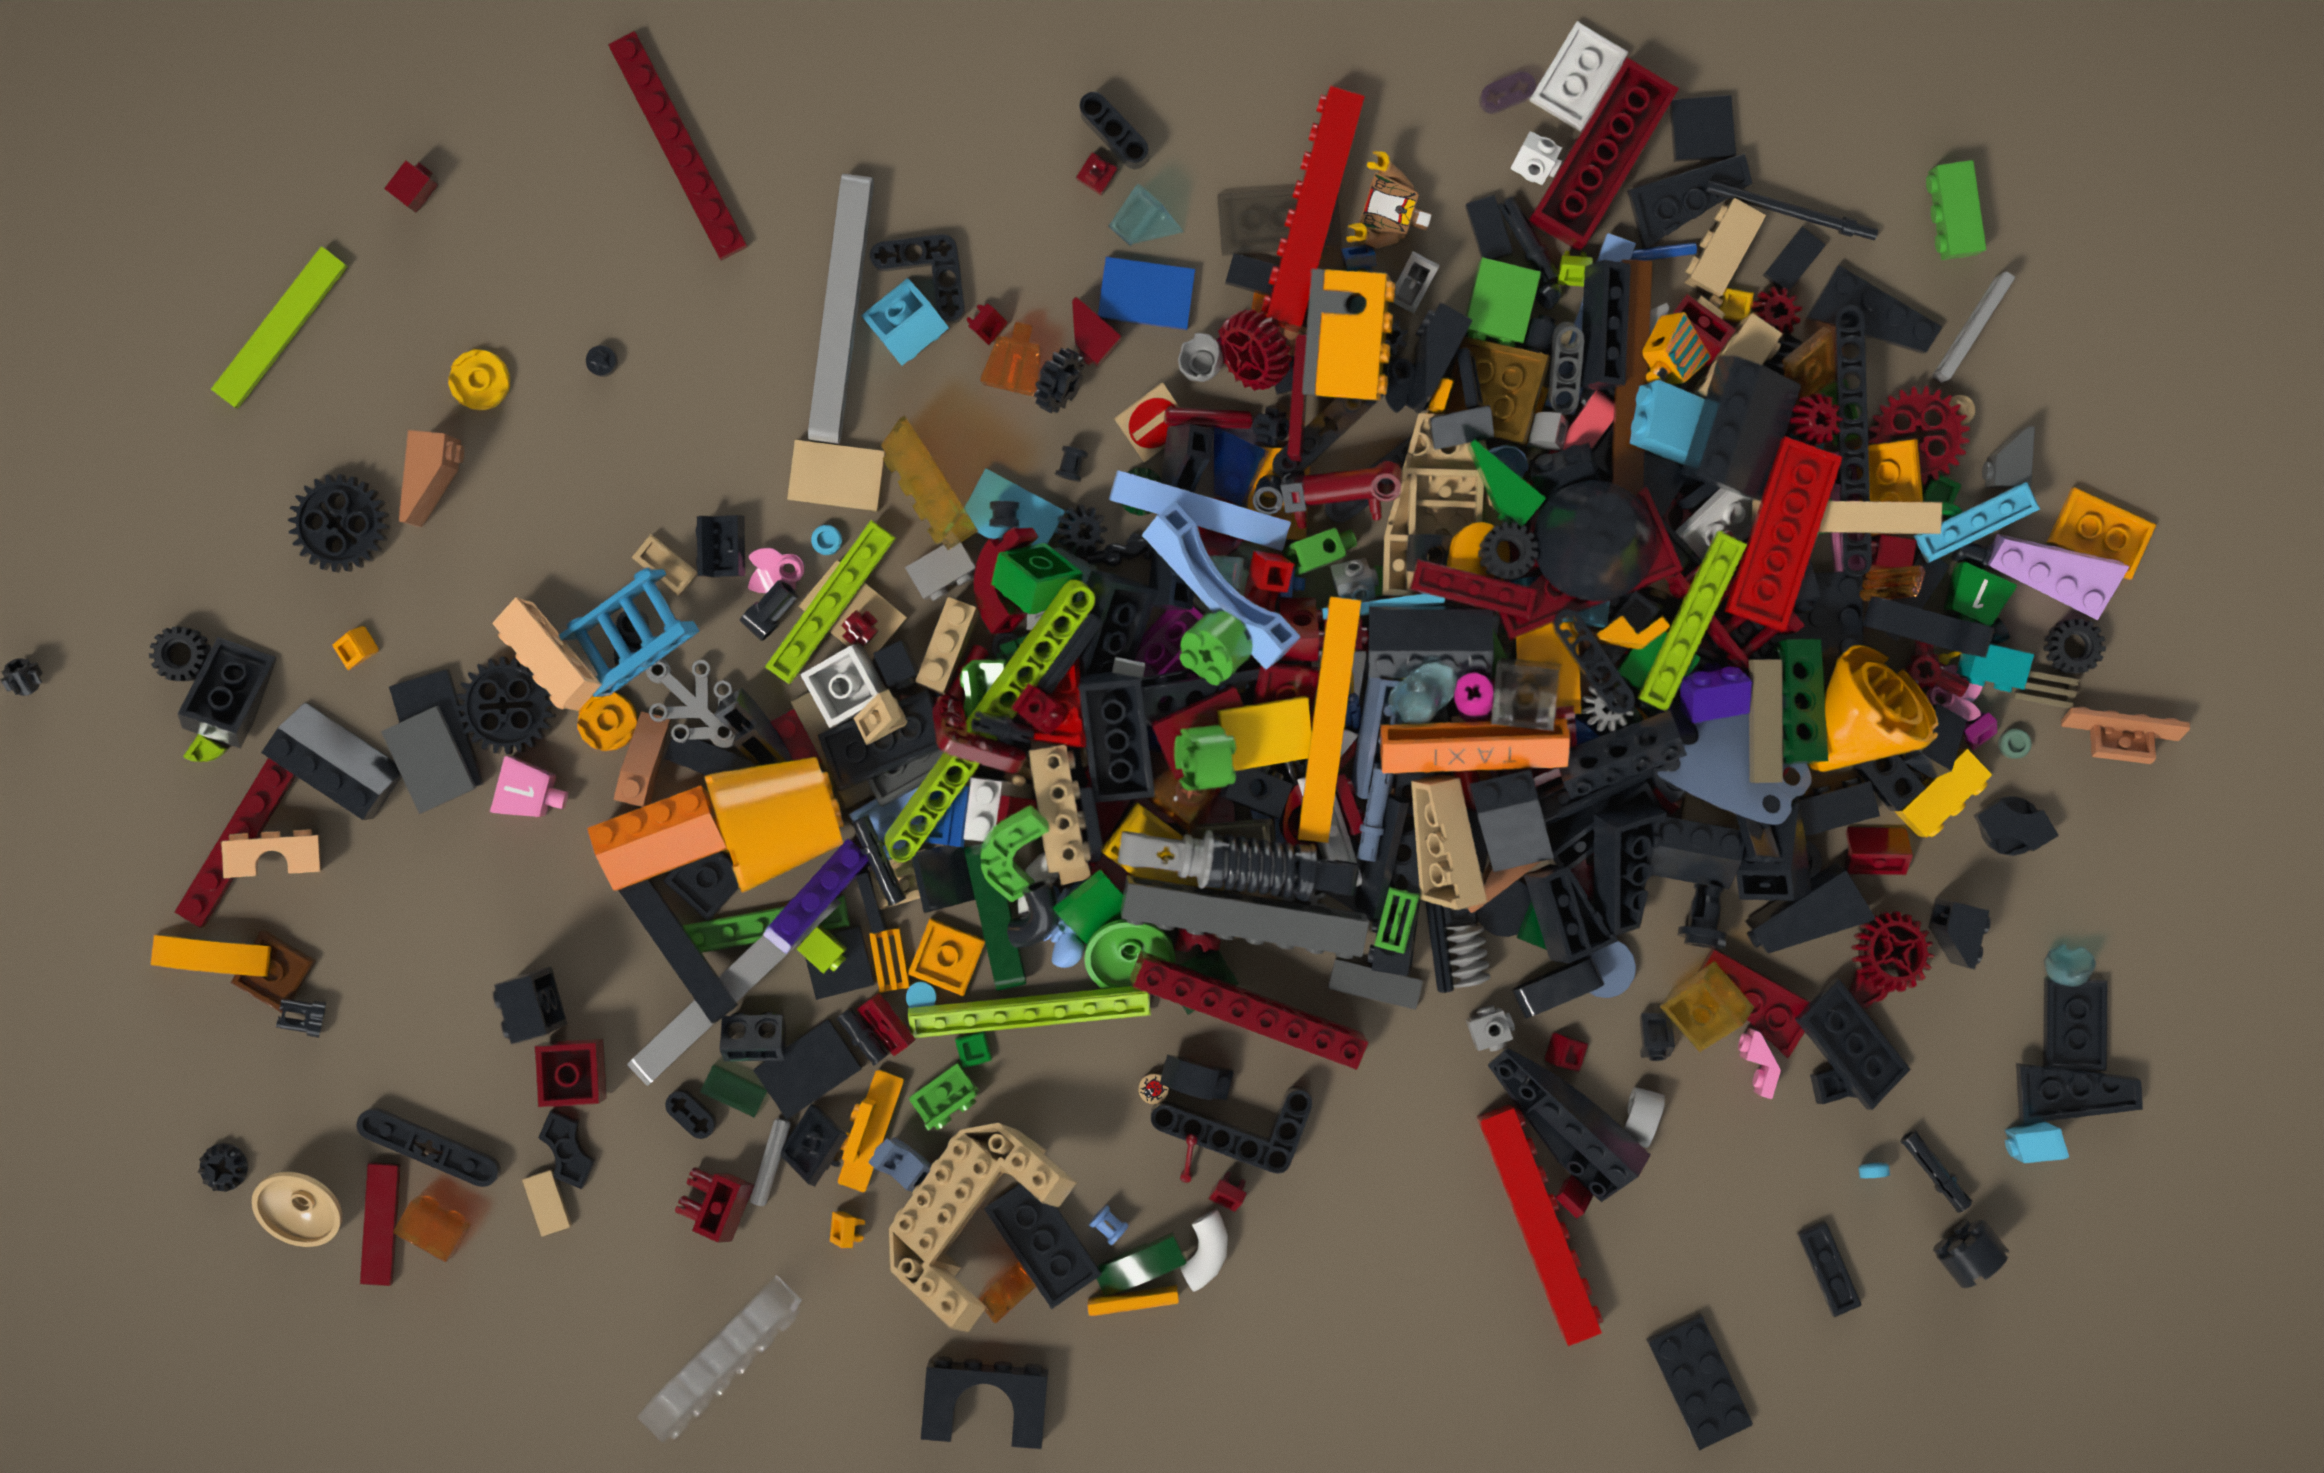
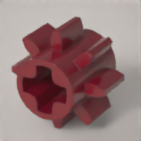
(860, 628)

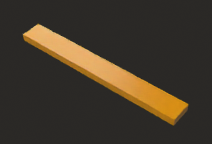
(1329, 719)

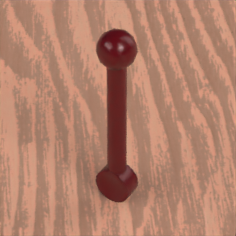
(1186, 1174)

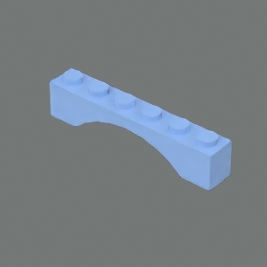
(1180, 545)

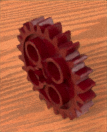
(1914, 409)

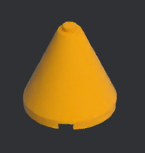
(1873, 711)

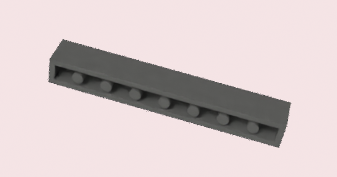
(1244, 917)

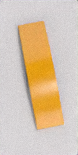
(210, 956)

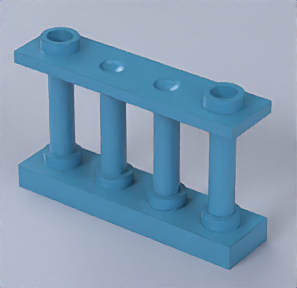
(653, 647)

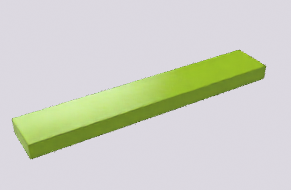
(279, 327)
(830, 602)
(1692, 620)

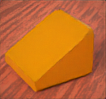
(355, 647)

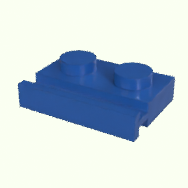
(952, 824)

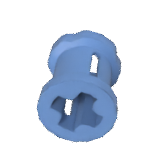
(1118, 1227)

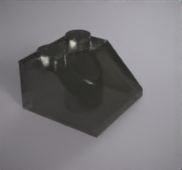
(1526, 693)

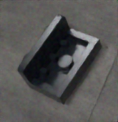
(720, 546)

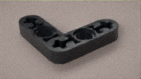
(938, 263)

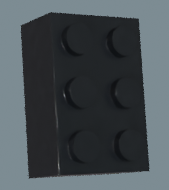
(529, 1005)

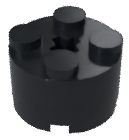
(1971, 1252)

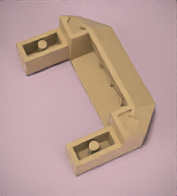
(947, 1202)

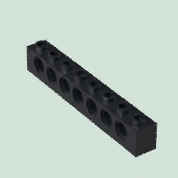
(1383, 959)

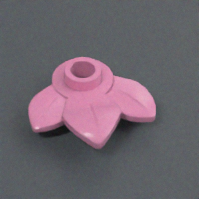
(770, 569)
(1961, 706)

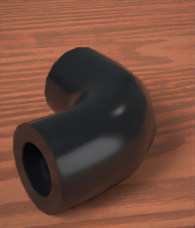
(1041, 917)

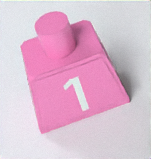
(526, 790)

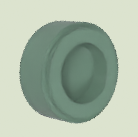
(2014, 743)

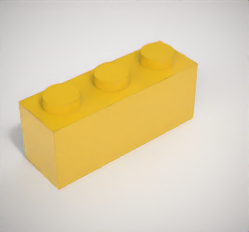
(1945, 795)

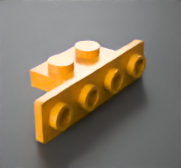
(869, 1129)

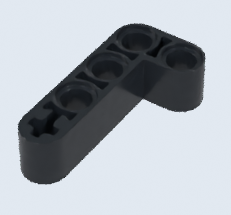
(1928, 627)

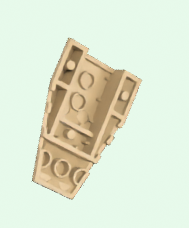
(1436, 497)

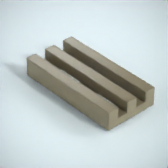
(2070, 693)

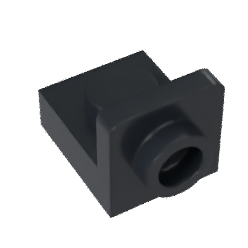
(1656, 1036)

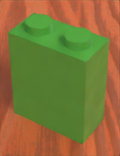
(1501, 302)

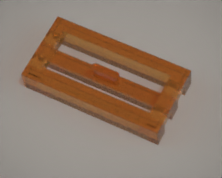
(1893, 579)

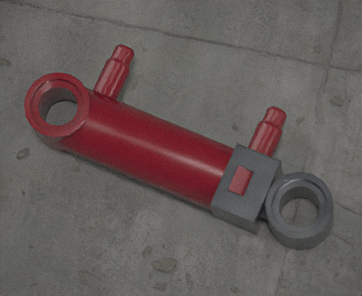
(1303, 490)

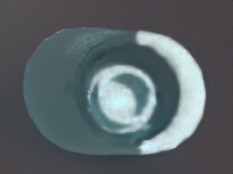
(1422, 693)

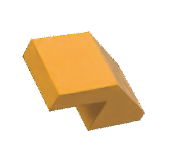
(1622, 635)

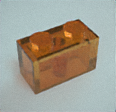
(432, 1227)

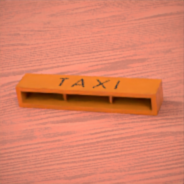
(1471, 747)

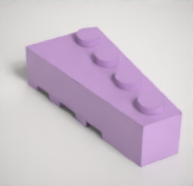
(2065, 575)

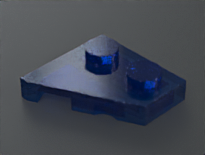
(1235, 466)

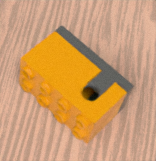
(1346, 348)

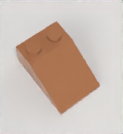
(428, 470)

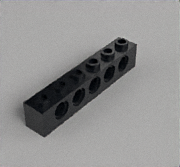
(1182, 683)

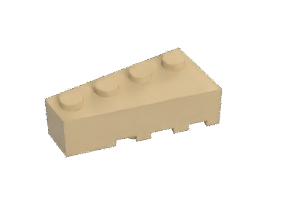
(1445, 844)

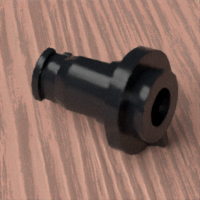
(1704, 919)

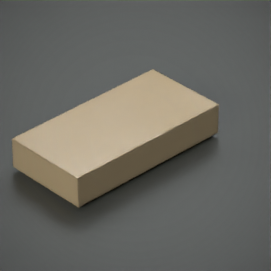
(657, 556)
(547, 1202)

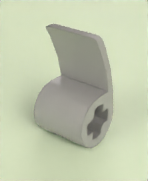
(1644, 1115)

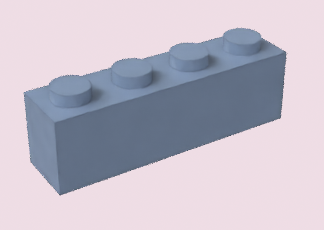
(1374, 714)

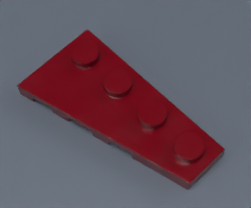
(1773, 1004)

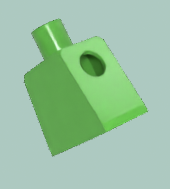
(1309, 552)

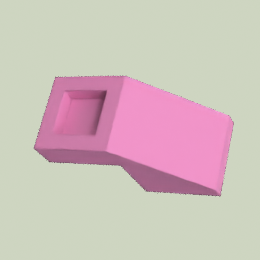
(1755, 1049)

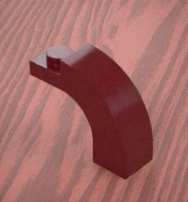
(996, 610)

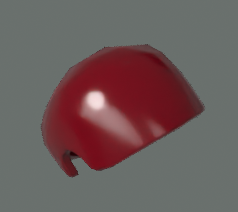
(1185, 941)

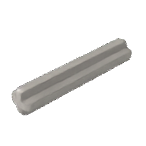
(770, 1162)

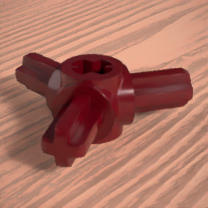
(1941, 677)

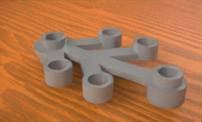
(695, 706)

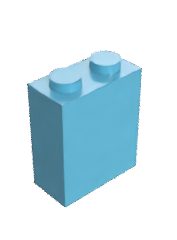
(1665, 420)

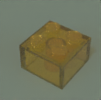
(1707, 1007)

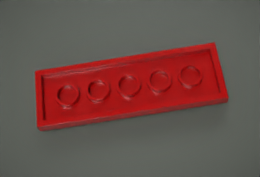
(1783, 534)

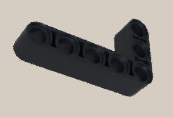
(1238, 1135)

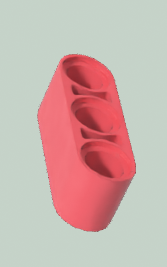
(1590, 421)

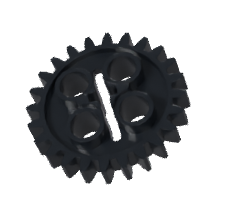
(358, 504)
(507, 732)

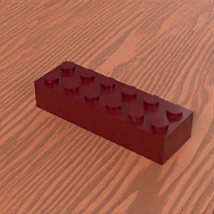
(1603, 154)

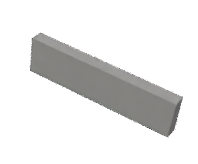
(1973, 327)

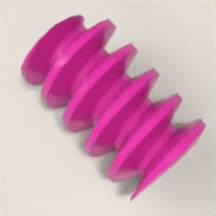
(1480, 692)

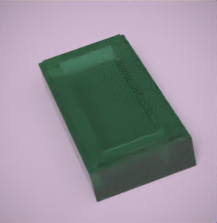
(734, 1090)

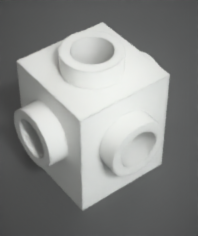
(1537, 158)

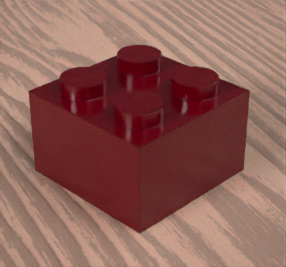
(570, 1072)

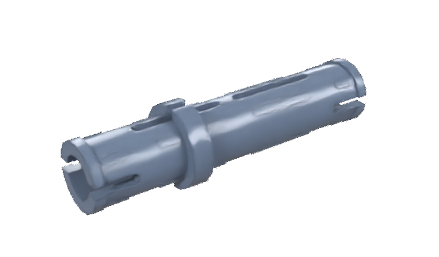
(1374, 815)

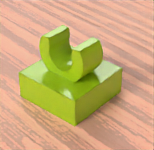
(1573, 269)

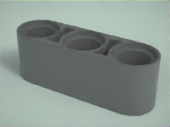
(1571, 381)

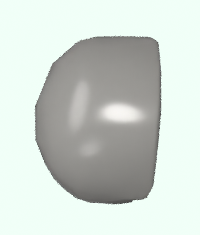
(1200, 358)

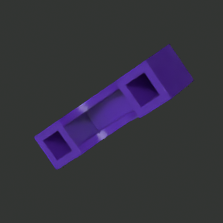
(816, 896)

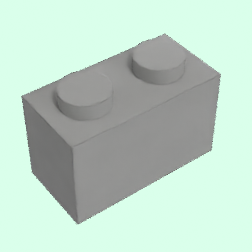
(940, 570)

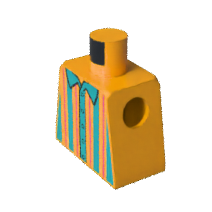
(1674, 350)

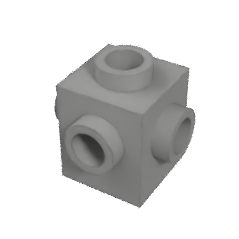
(1355, 580)
(1480, 1025)

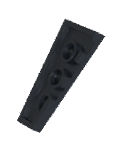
(1883, 315)
(2069, 1093)

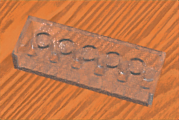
(717, 1361)

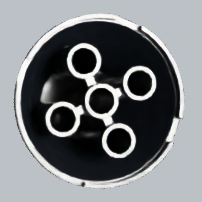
(1595, 541)

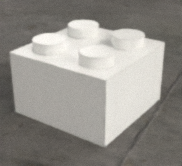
(843, 684)

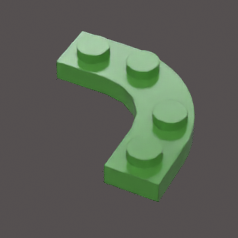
(1002, 845)

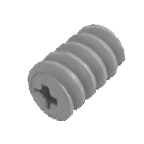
(1468, 955)

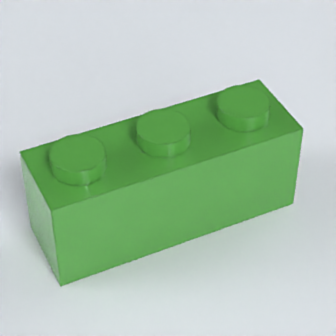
(1956, 210)

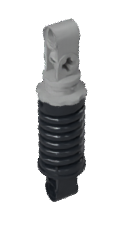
(1242, 863)

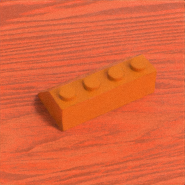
(657, 838)

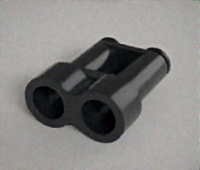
(313, 1018)

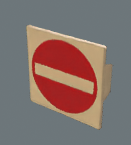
(1145, 423)

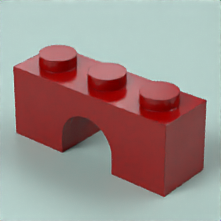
(1266, 578)

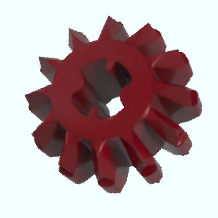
(1785, 306)
(1825, 425)

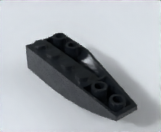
(1571, 1126)

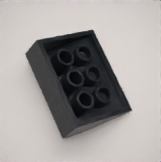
(1740, 426)

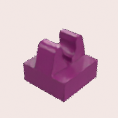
(1980, 731)

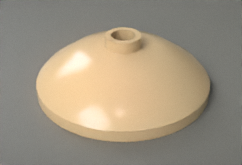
(297, 1209)

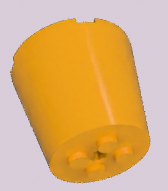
(775, 817)

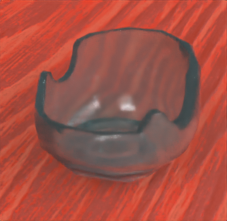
(2069, 966)

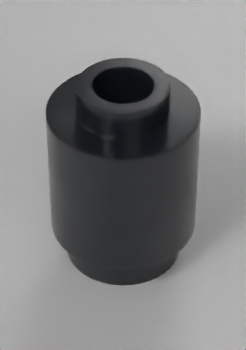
(1540, 335)

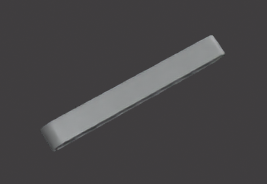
(840, 308)
(693, 1022)

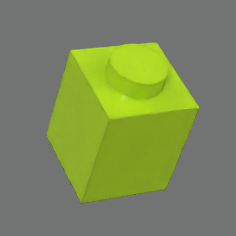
(823, 949)

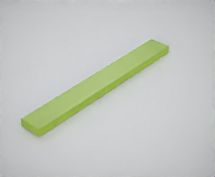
(1028, 1011)

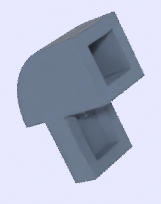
(901, 1163)

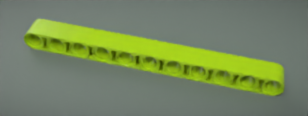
(990, 704)

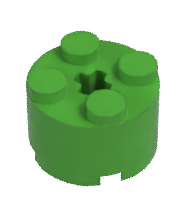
(1215, 646)
(1205, 757)

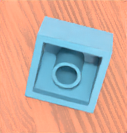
(905, 321)

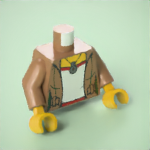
(1388, 207)

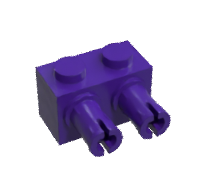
(1715, 693)

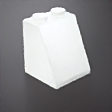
(984, 804)

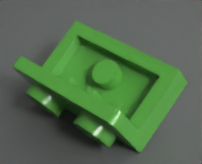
(977, 679)
(944, 1096)

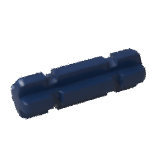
(1353, 713)

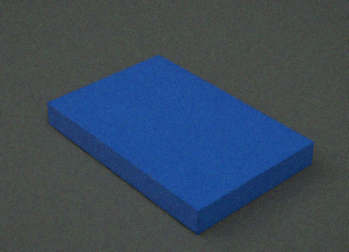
(1146, 293)

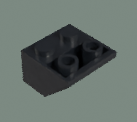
(1959, 931)

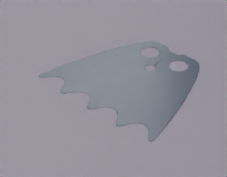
(1720, 773)

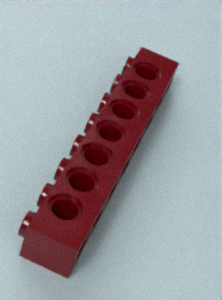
(1248, 1010)

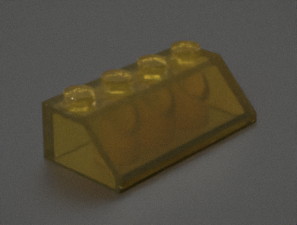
(927, 485)

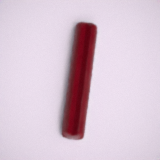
(1208, 418)

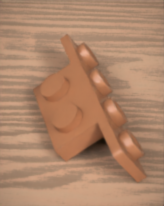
(2124, 735)

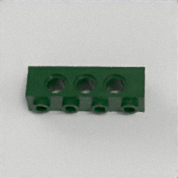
(1809, 687)

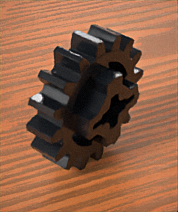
(1059, 380)

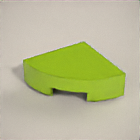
(205, 749)

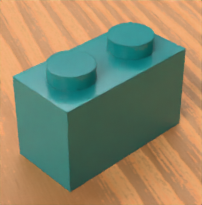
(2002, 667)

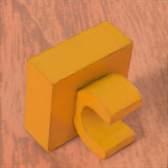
(843, 1229)

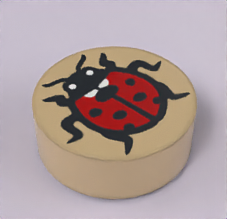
(1151, 1089)

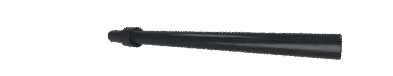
(1845, 226)

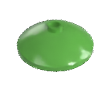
(1112, 961)

